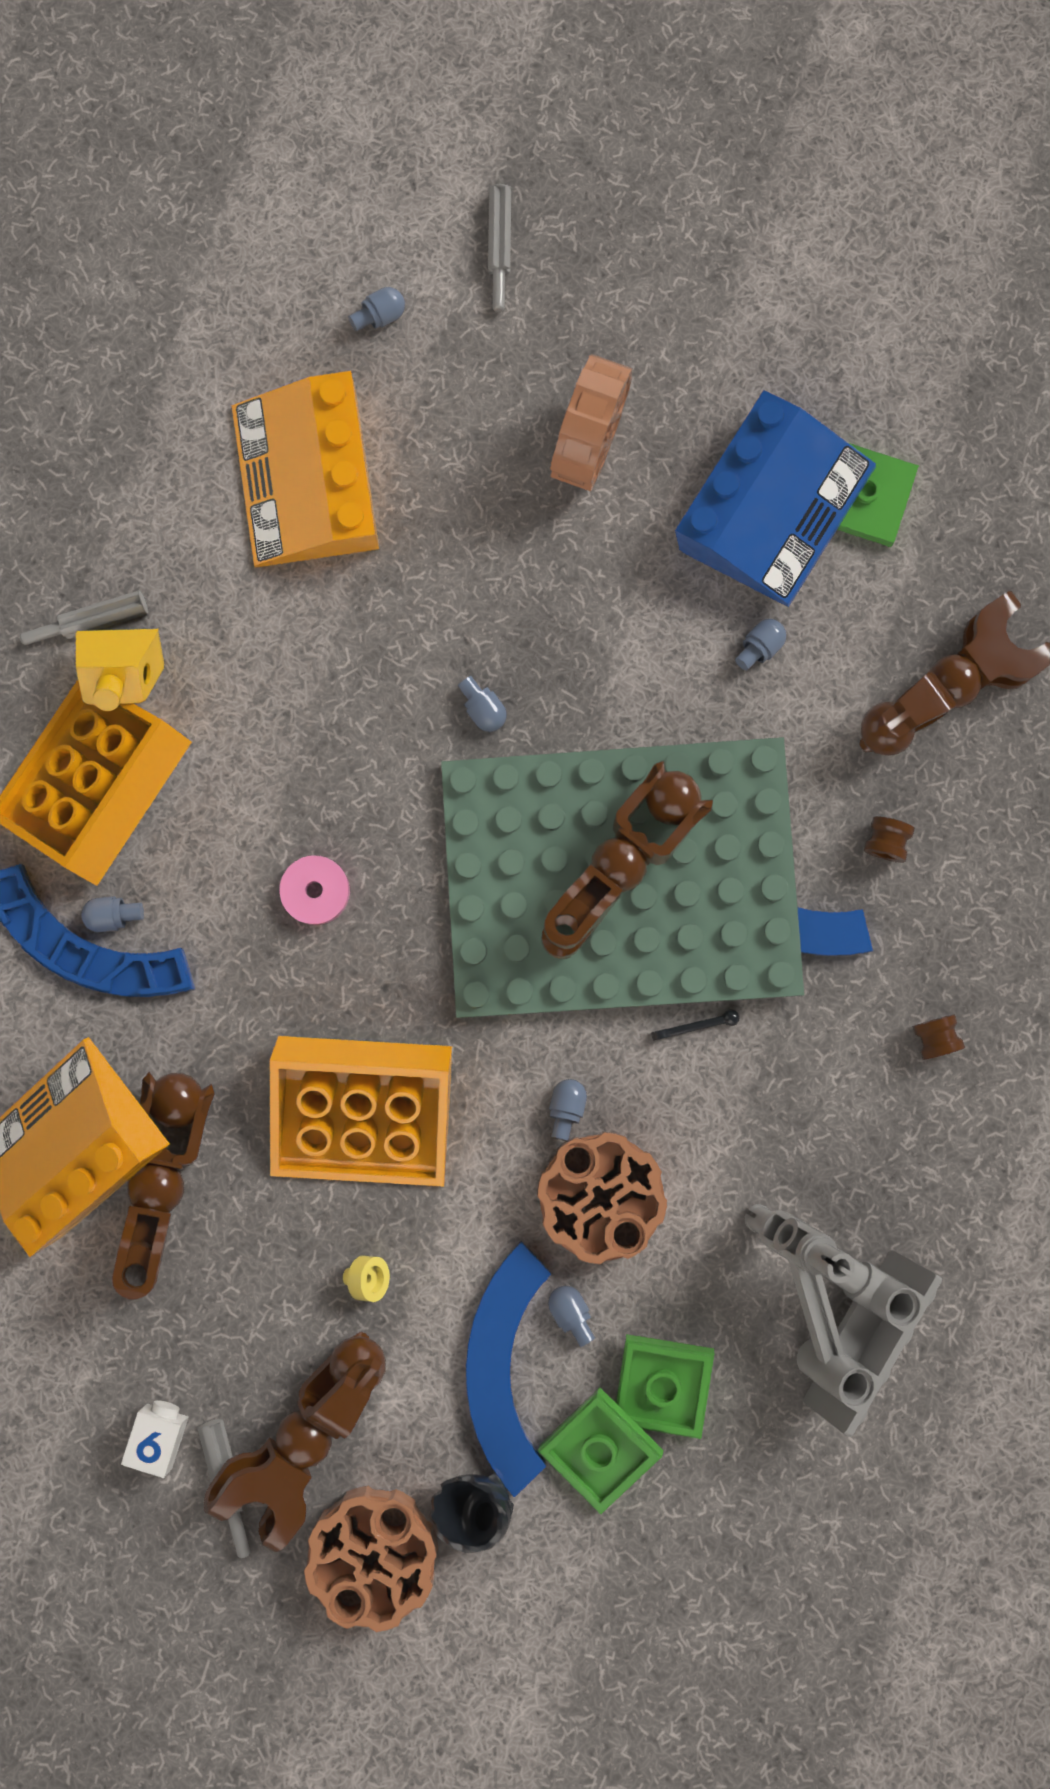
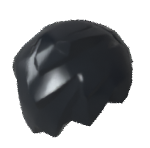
(471, 1512)

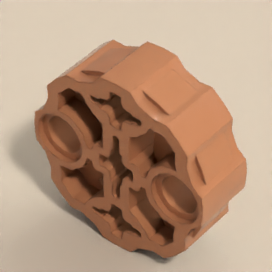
(591, 422)
(642, 1213)
(350, 1572)

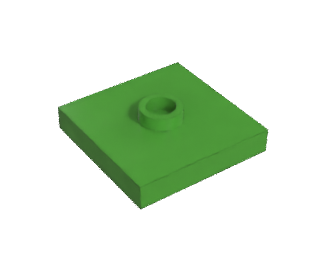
(882, 500)
(665, 1385)
(600, 1450)

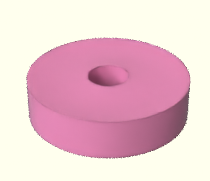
(298, 879)

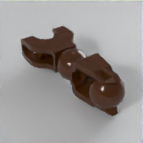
(956, 680)
(623, 860)
(159, 1186)
(280, 1469)

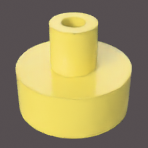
(367, 1278)

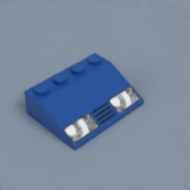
(774, 499)

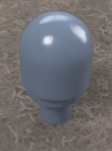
(379, 307)
(761, 643)
(483, 706)
(110, 913)
(567, 1107)
(571, 1313)

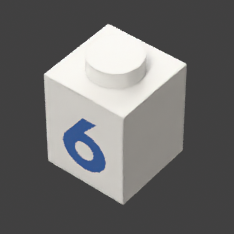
(155, 1439)

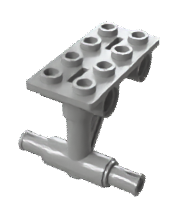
(887, 1304)

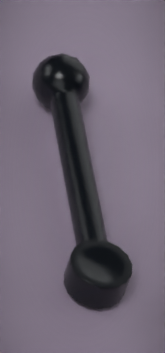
(729, 1018)

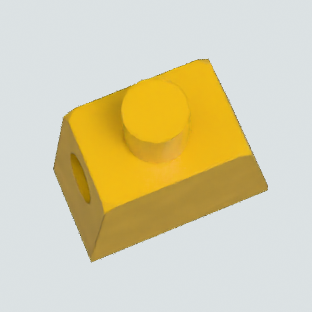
(117, 666)

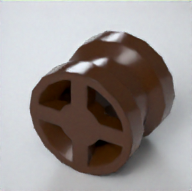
(889, 839)
(938, 1037)

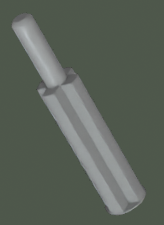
(499, 241)
(91, 618)
(216, 1453)

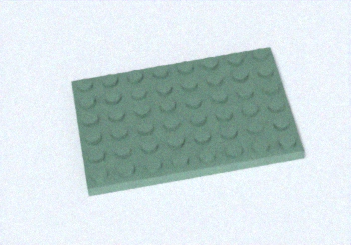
(693, 931)

